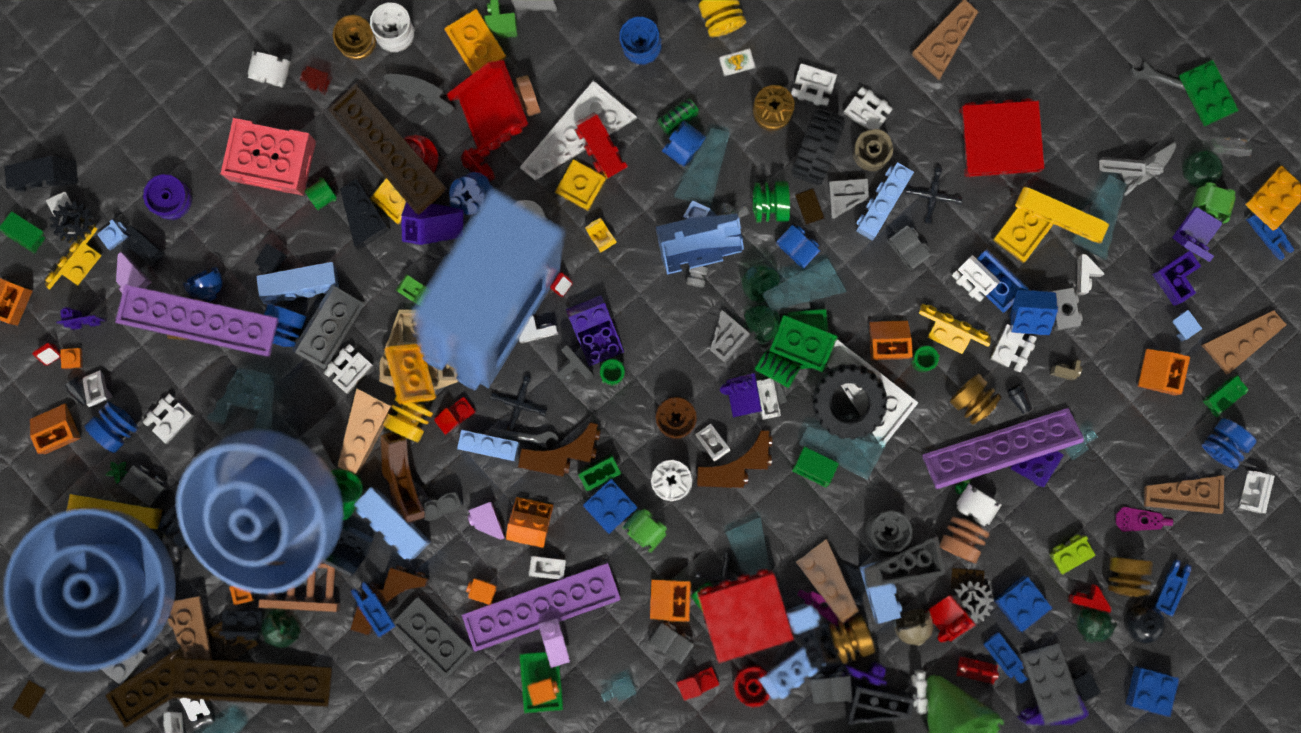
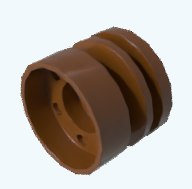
(673, 428)

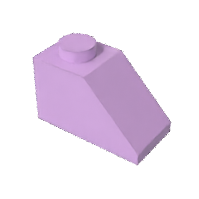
(129, 273)
(486, 520)
(553, 643)

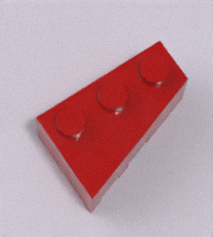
(599, 145)

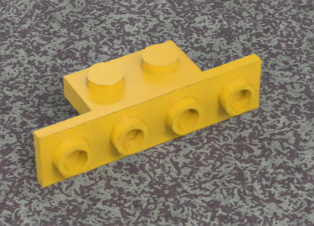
(76, 263)
(951, 331)

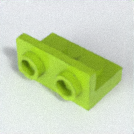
(1072, 554)

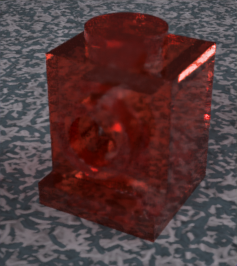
(316, 79)

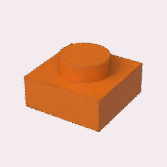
(71, 358)
(240, 596)

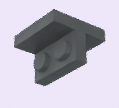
(568, 372)

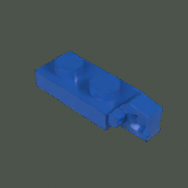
(1005, 657)

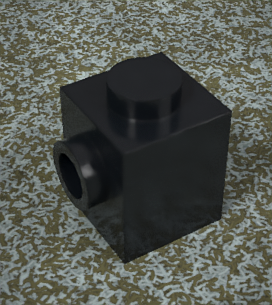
(270, 259)
(1085, 685)

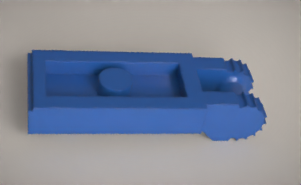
(1270, 237)
(1172, 589)
(374, 610)

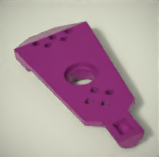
(1134, 520)
(826, 612)

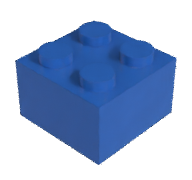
(1033, 312)
(610, 506)
(1022, 604)
(1152, 691)

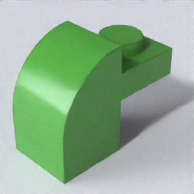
(500, 24)
(412, 289)

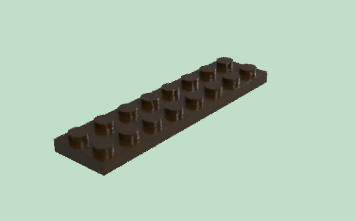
(387, 149)
(249, 682)
(151, 687)

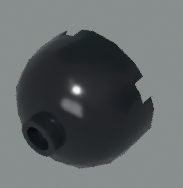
(1144, 624)

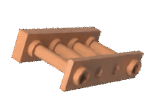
(309, 601)

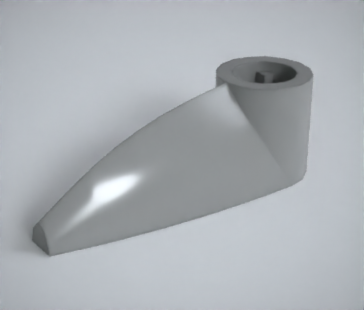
(1161, 157)

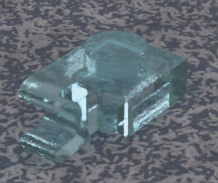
(1078, 449)
(622, 689)

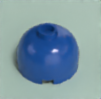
(204, 285)

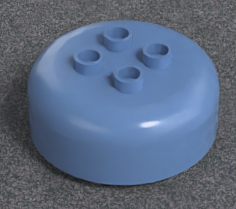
(260, 503)
(88, 587)

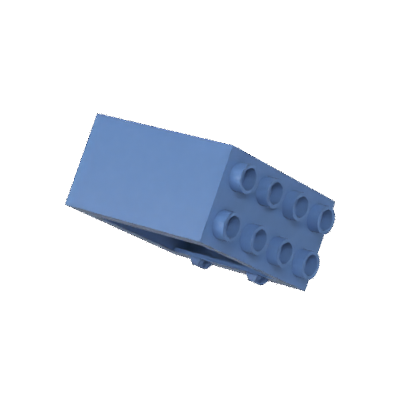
(488, 291)

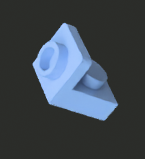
(697, 210)
(113, 234)

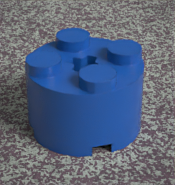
(684, 144)
(469, 192)

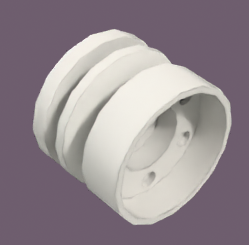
(392, 17)
(681, 474)

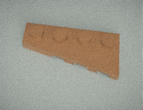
(942, 43)
(1240, 343)
(1190, 495)
(825, 575)
(190, 628)

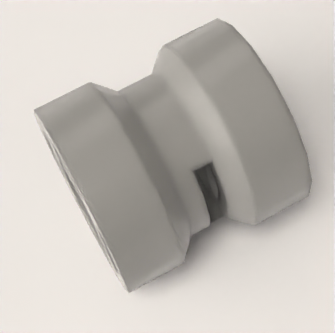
(697, 276)

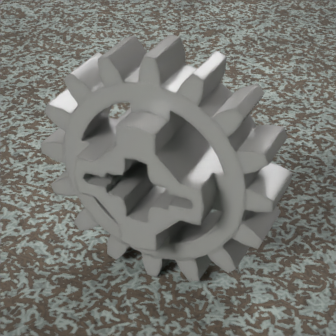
(971, 593)

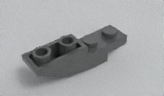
(415, 88)

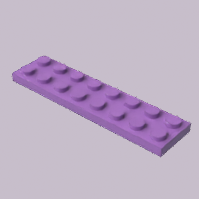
(197, 320)
(1002, 448)
(552, 601)

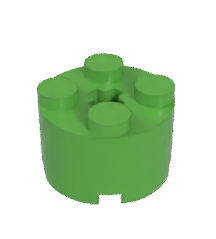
(1215, 201)
(645, 530)

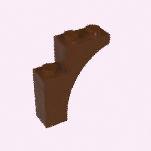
(555, 461)
(397, 472)
(733, 474)
(396, 582)

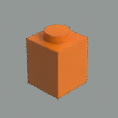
(481, 591)
(543, 691)

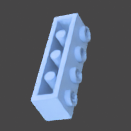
(885, 200)
(297, 283)
(788, 674)

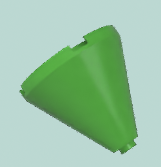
(956, 711)

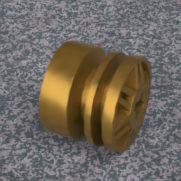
(350, 27)
(763, 112)
(975, 399)
(1130, 576)
(852, 638)

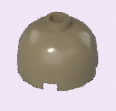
(914, 627)

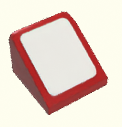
(561, 284)
(47, 353)

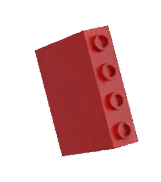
(490, 107)
(1002, 138)
(745, 615)

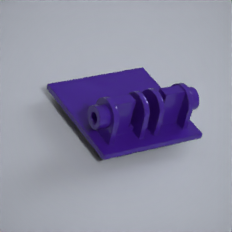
(73, 319)
(742, 395)
(1039, 468)
(874, 675)

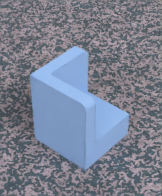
(1186, 325)

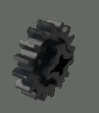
(66, 227)

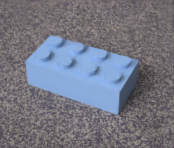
(386, 519)

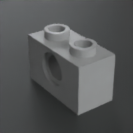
(1074, 317)

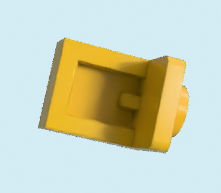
(600, 235)

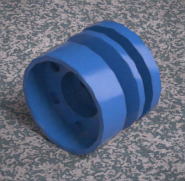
(638, 30)
(286, 322)
(114, 423)
(1229, 443)

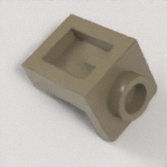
(1064, 372)

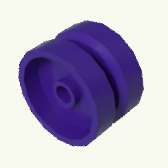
(156, 196)

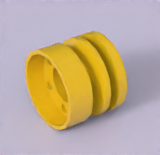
(722, 16)
(407, 420)

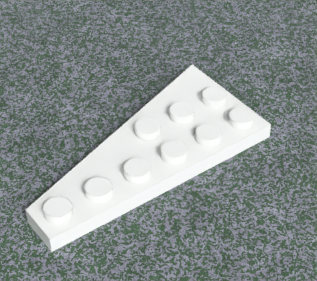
(562, 140)
(898, 402)

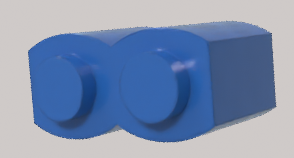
(798, 246)

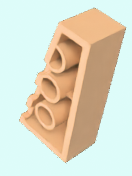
(362, 430)

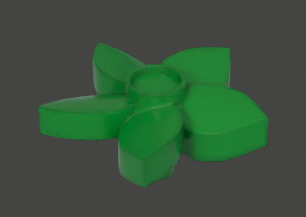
(117, 471)

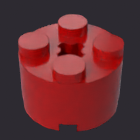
(743, 678)

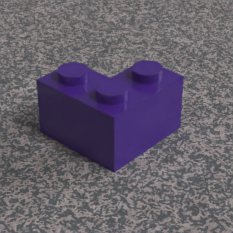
(1173, 278)

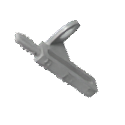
(1130, 170)

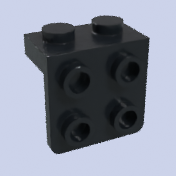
(349, 550)

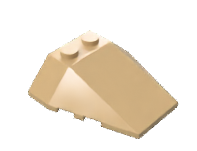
(404, 334)

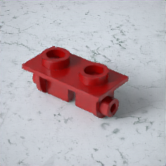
(473, 164)
(977, 670)

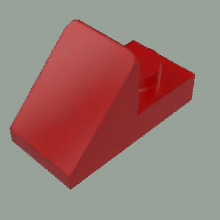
(454, 415)
(1095, 600)
(697, 683)

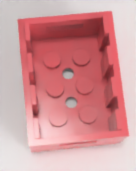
(285, 174)

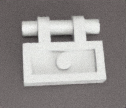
(815, 79)
(866, 115)
(978, 275)
(1007, 346)
(352, 372)
(172, 422)
(920, 684)

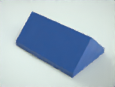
(1005, 292)

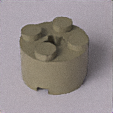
(883, 150)

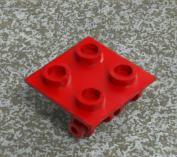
(950, 619)

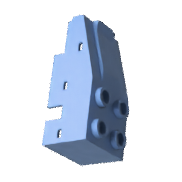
(699, 241)

